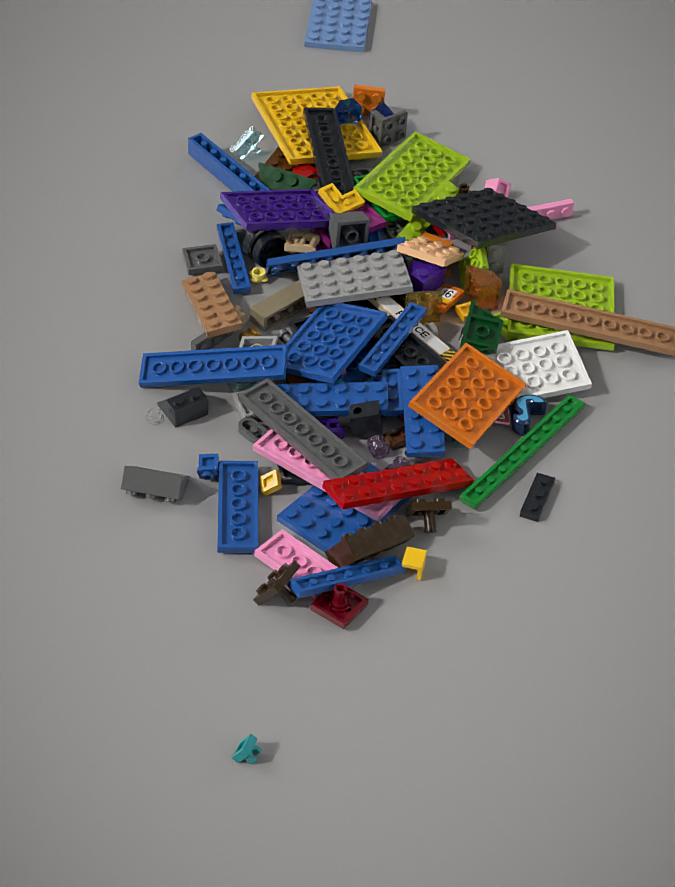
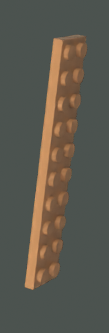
(589, 322)

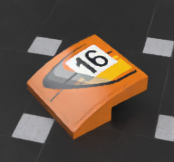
(450, 296)

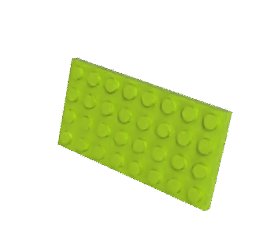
(411, 175)

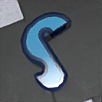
(523, 408)

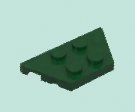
(283, 180)
(482, 330)

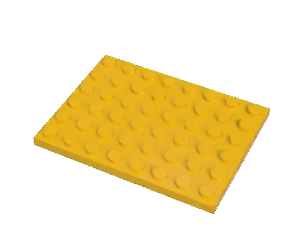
(285, 119)

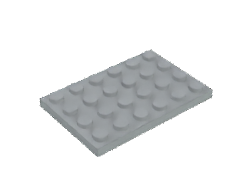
(354, 278)

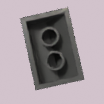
(154, 483)

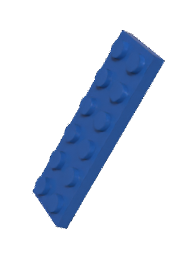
(335, 398)
(421, 435)
(238, 507)

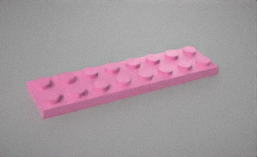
(282, 453)

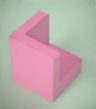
(499, 185)

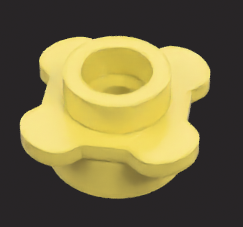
(258, 275)

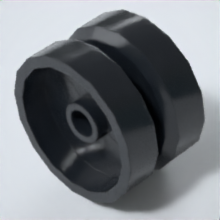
(263, 245)

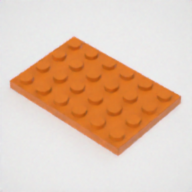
(467, 395)

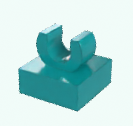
(245, 749)

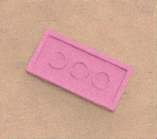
(285, 548)

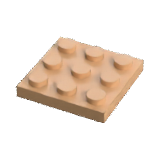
(430, 251)

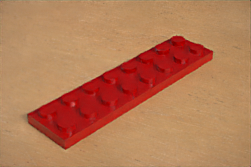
(397, 483)

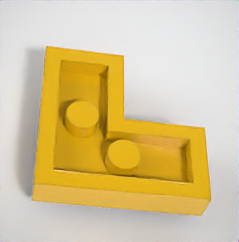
(338, 202)

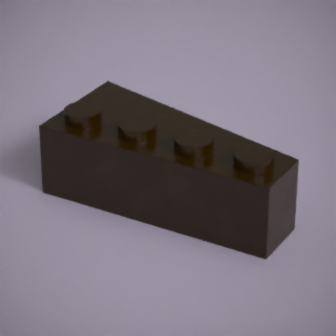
(370, 542)

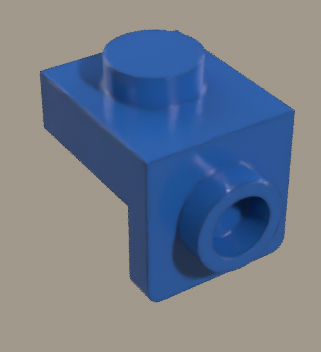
(208, 466)

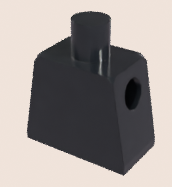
(363, 419)

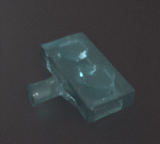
(247, 142)

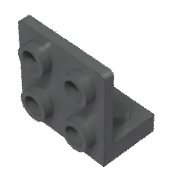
(388, 129)

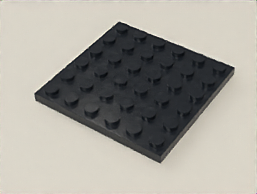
(483, 218)

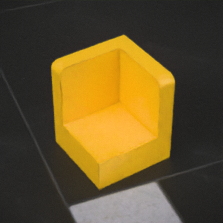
(415, 559)

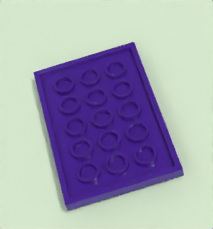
(278, 209)

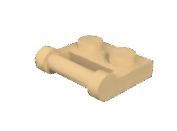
(296, 242)

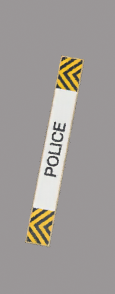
(392, 308)

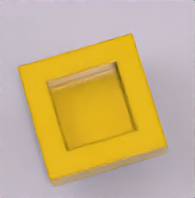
(462, 310)
(270, 482)

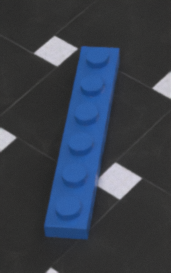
(233, 258)
(392, 339)
(348, 575)

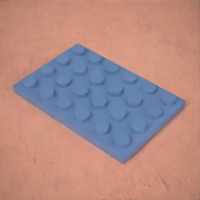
(338, 24)

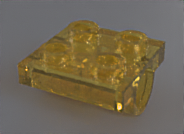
(429, 299)

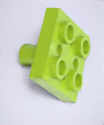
(476, 258)

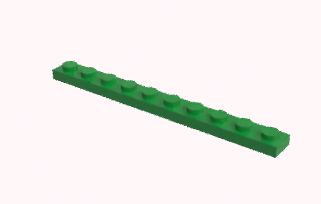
(521, 452)

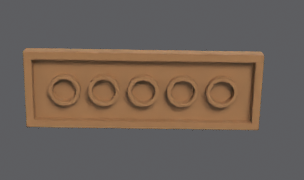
(211, 304)

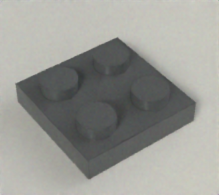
(202, 259)

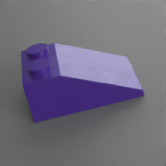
(423, 274)

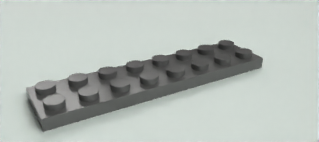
(302, 430)

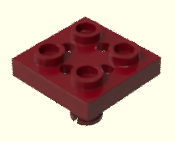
(342, 600)

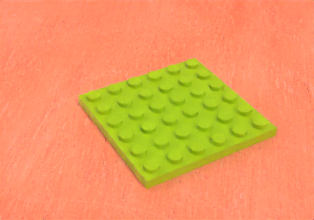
(565, 286)

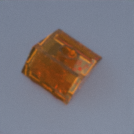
(482, 287)

